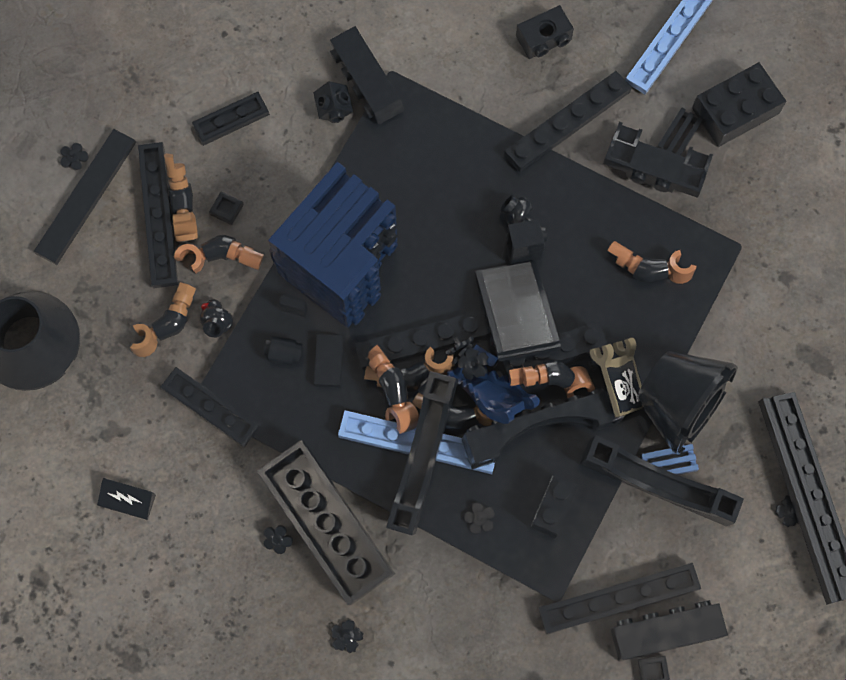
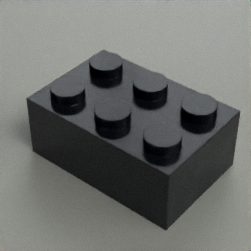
(738, 104)

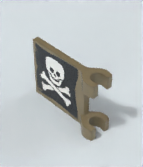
(620, 375)

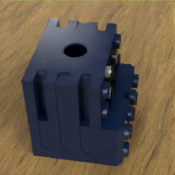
(336, 245)

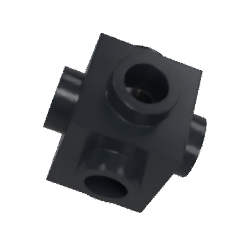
(333, 102)

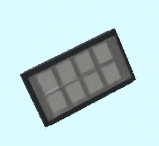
(517, 310)

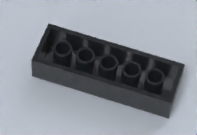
(326, 522)

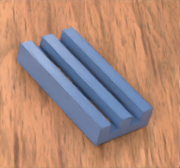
(667, 452)

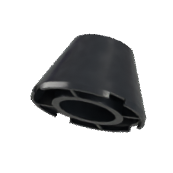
(50, 351)
(684, 395)

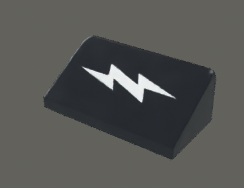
(125, 499)

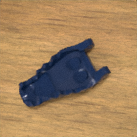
(495, 395)

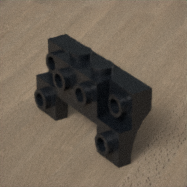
(656, 166)

